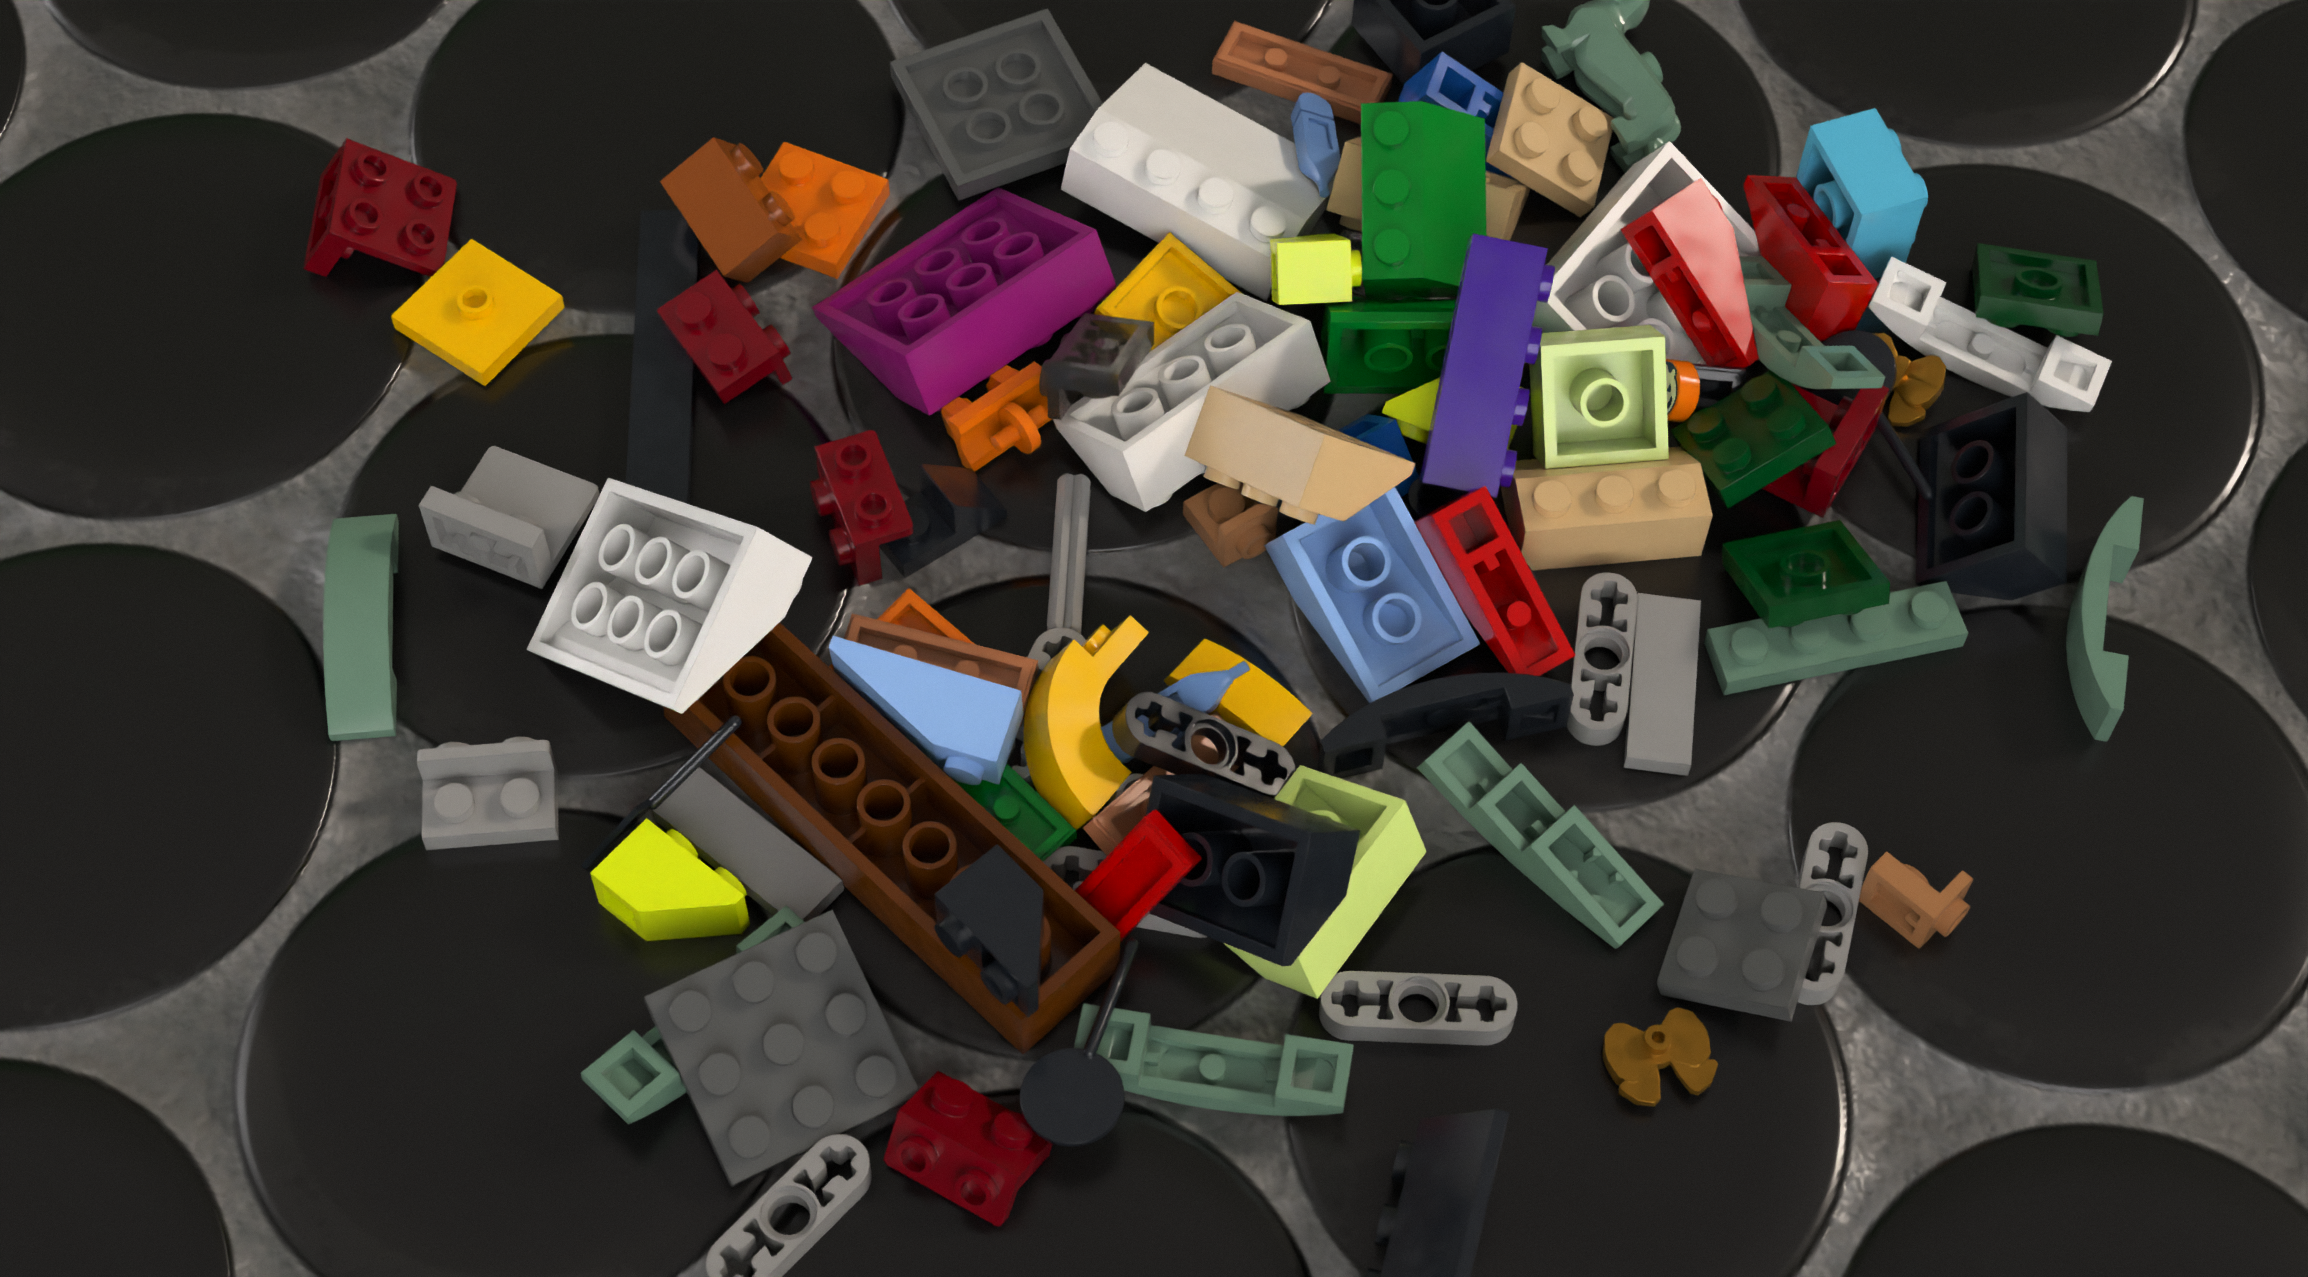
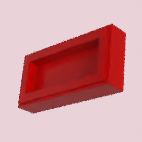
(1138, 873)

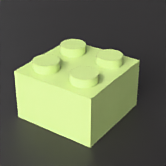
(1599, 397)

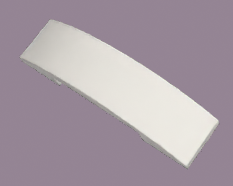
(1982, 352)

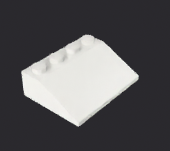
(1196, 170)
(1601, 277)
(665, 596)

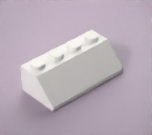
(1141, 436)

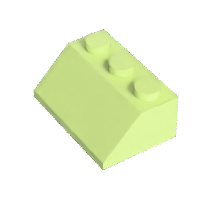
(1383, 860)

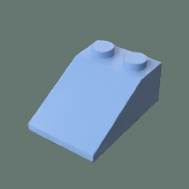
(1374, 595)

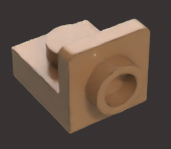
(1231, 522)
(1910, 904)

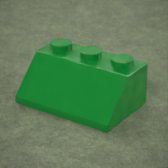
(1419, 197)
(1384, 344)

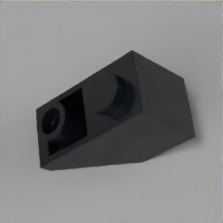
(998, 922)

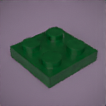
(2037, 290)
(1753, 437)
(1805, 574)

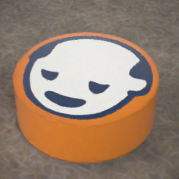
(1682, 389)

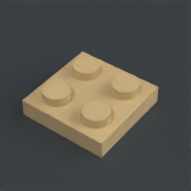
(1550, 140)

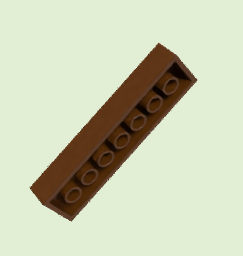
(886, 821)

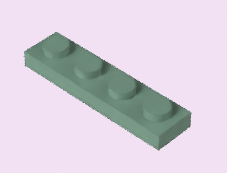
(1909, 626)

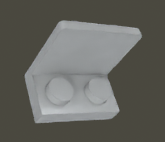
(510, 516)

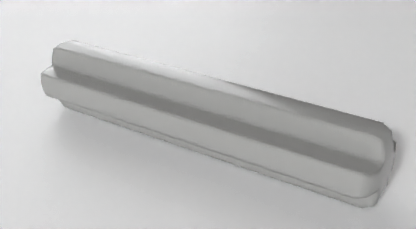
(1069, 552)

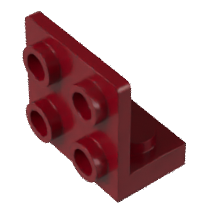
(380, 209)
(1821, 478)

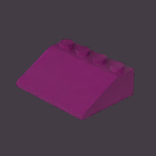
(969, 298)

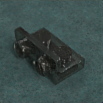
(1094, 360)

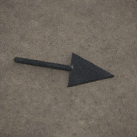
(668, 786)

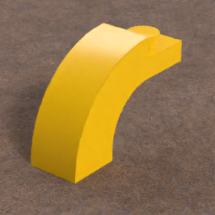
(1063, 727)

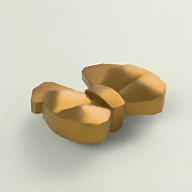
(1916, 386)
(1636, 1055)

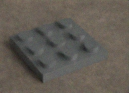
(998, 102)
(781, 1047)

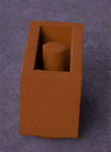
(732, 209)

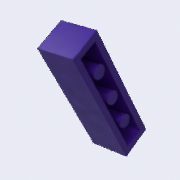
(1484, 365)

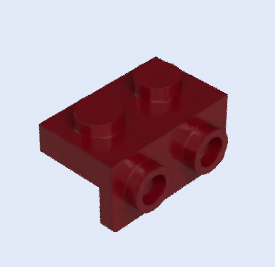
(723, 338)
(862, 500)
(965, 1147)

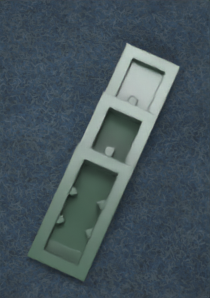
(1539, 838)

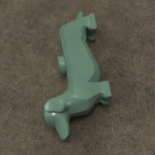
(1615, 74)

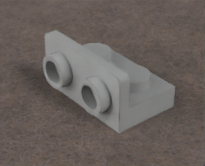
(488, 793)

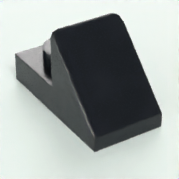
(944, 515)

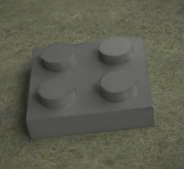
(1742, 944)

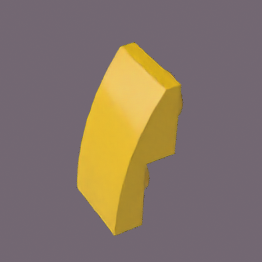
(1252, 699)

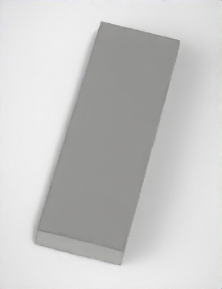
(1663, 685)
(749, 847)

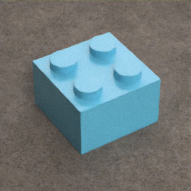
(1864, 186)

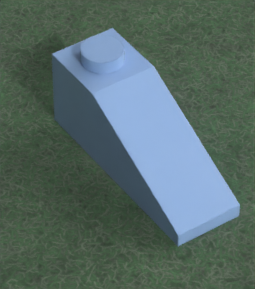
(948, 715)

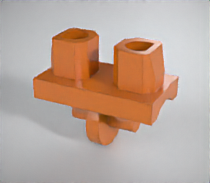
(1000, 418)

